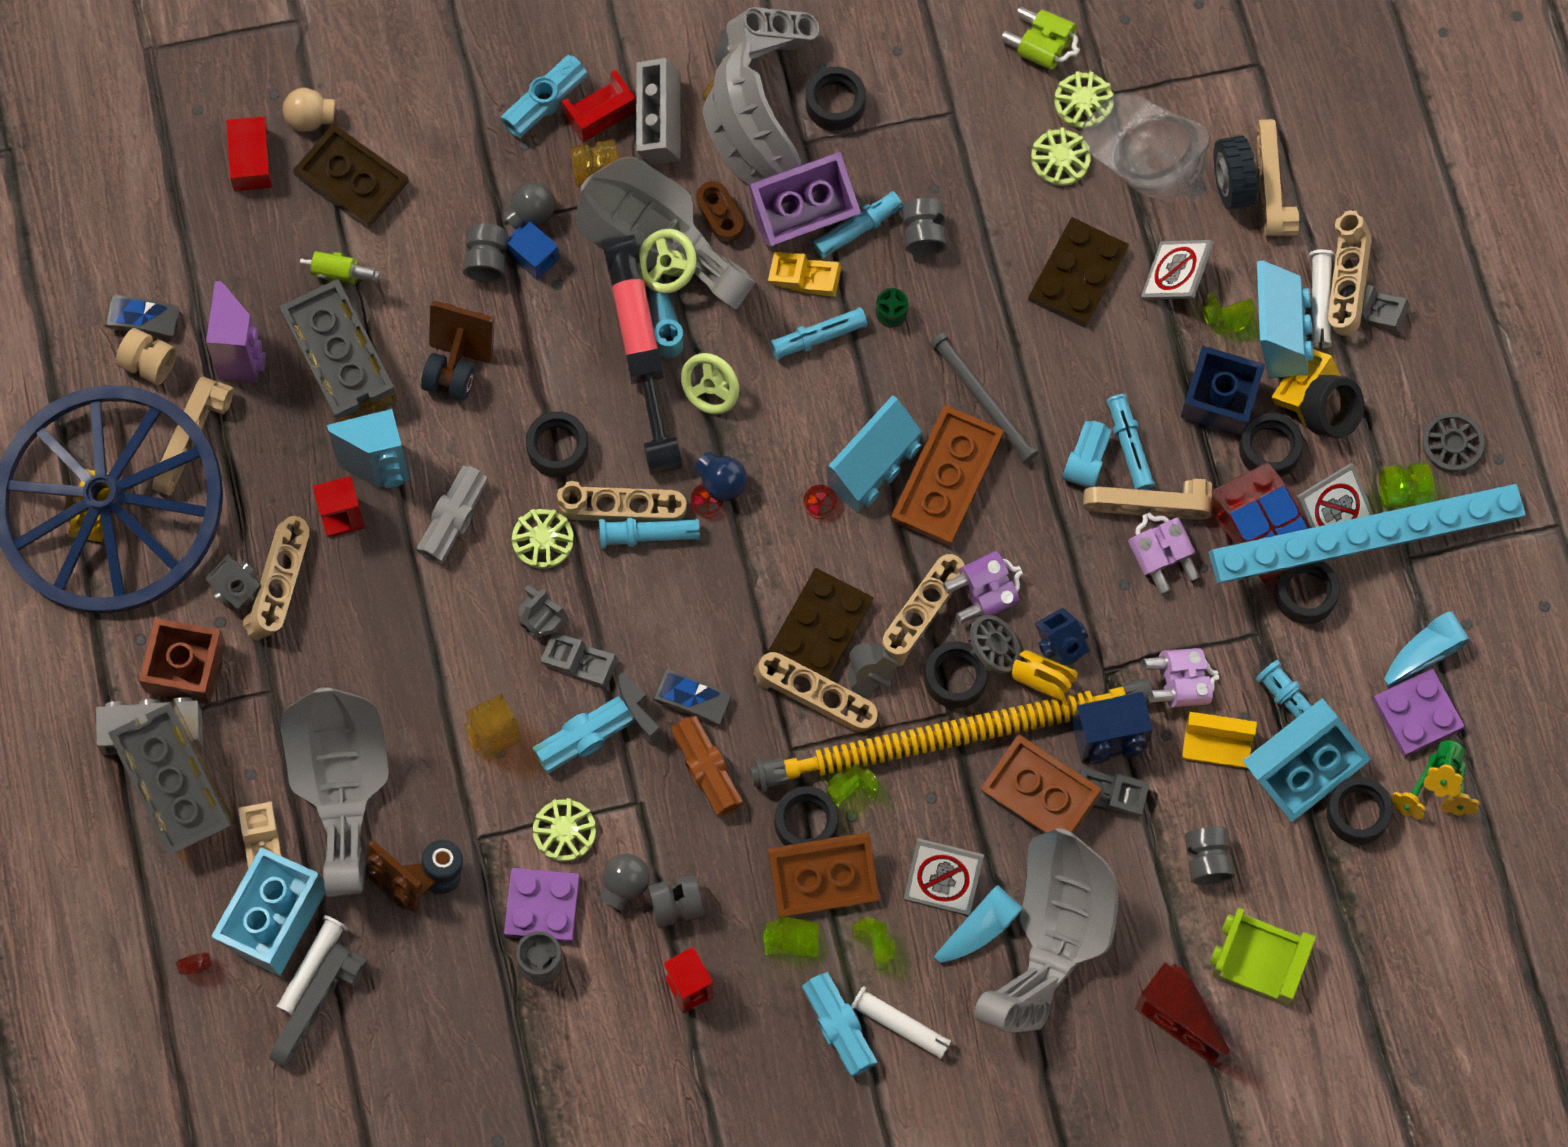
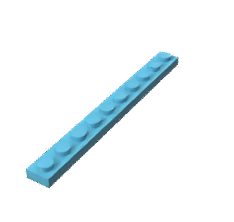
(1366, 533)

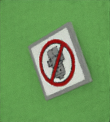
(1177, 269)
(1335, 499)
(943, 876)

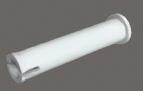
(1321, 295)
(311, 964)
(900, 1023)

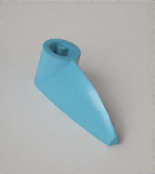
(665, 324)
(1428, 647)
(981, 926)

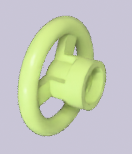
(679, 263)
(716, 379)

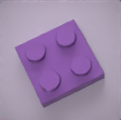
(1418, 713)
(541, 903)

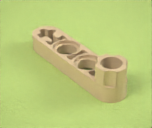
(1276, 219)
(1350, 230)
(205, 397)
(622, 498)
(1191, 504)
(921, 606)
(261, 620)
(814, 697)

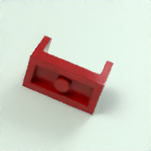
(600, 109)
(248, 153)
(338, 506)
(688, 980)

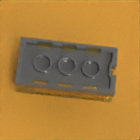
(338, 352)
(171, 778)

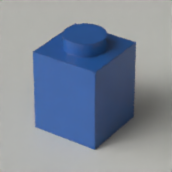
(532, 250)

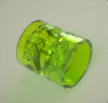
(1395, 489)

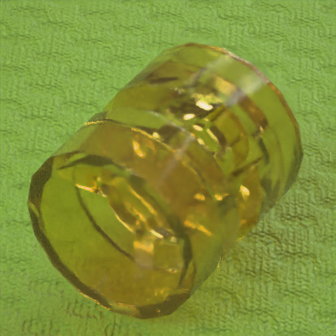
(590, 160)

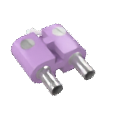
(1161, 548)
(1184, 677)

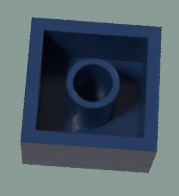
(1222, 390)
(1112, 728)

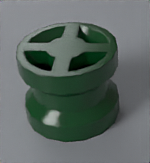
(891, 299)

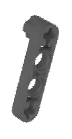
(339, 965)

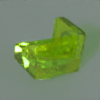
(1230, 317)
(843, 785)
(791, 937)
(882, 947)

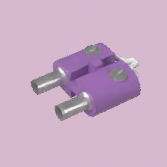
(988, 585)

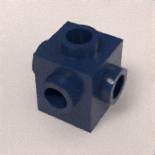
(1062, 637)

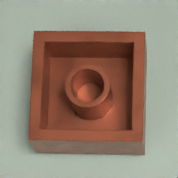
(182, 660)

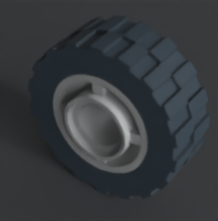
(1235, 172)

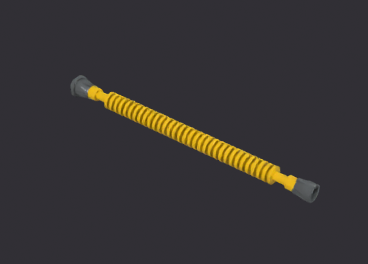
(779, 771)

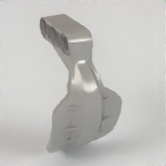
(737, 106)
(640, 200)
(337, 764)
(1068, 920)

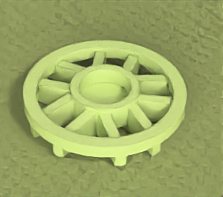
(1083, 98)
(1060, 157)
(542, 538)
(564, 830)

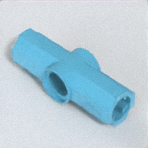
(531, 109)
(583, 735)
(839, 1024)

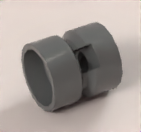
(925, 230)
(485, 252)
(1209, 855)
(688, 899)
(539, 958)

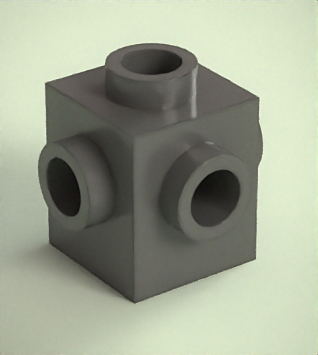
(225, 574)

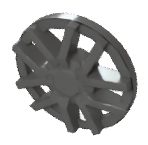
(1453, 442)
(995, 649)

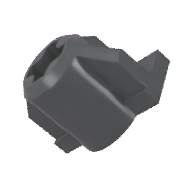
(540, 614)
(870, 668)

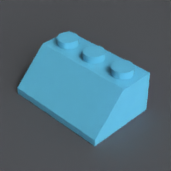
(1283, 321)
(370, 449)
(874, 455)
(1306, 760)
(270, 911)

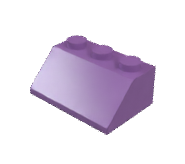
(803, 199)
(233, 338)

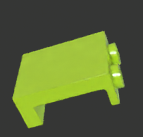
(1261, 957)

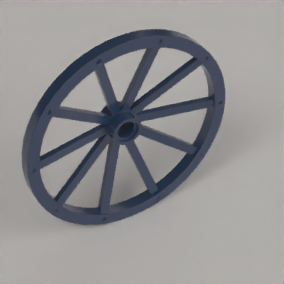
(113, 504)

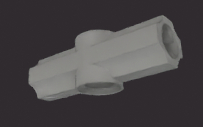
(452, 514)

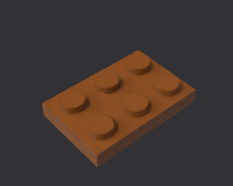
(1040, 788)
(823, 874)

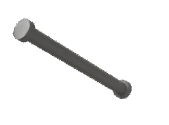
(941, 343)

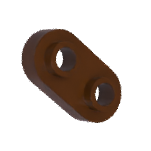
(721, 213)

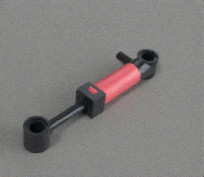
(640, 345)

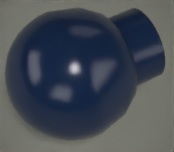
(721, 476)

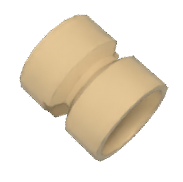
(150, 358)

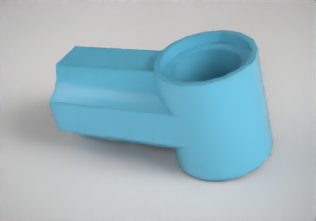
(1085, 461)

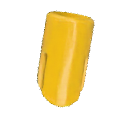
(1043, 674)

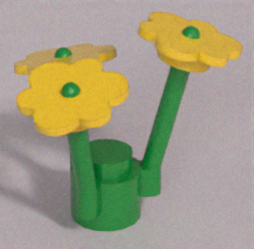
(1440, 778)

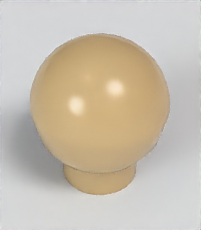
(307, 110)

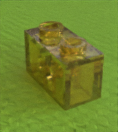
(492, 727)

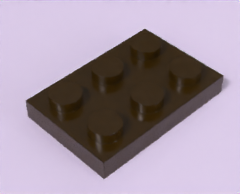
(351, 175)
(1078, 272)
(822, 623)

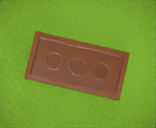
(947, 475)

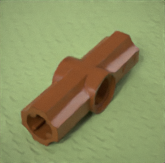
(706, 766)

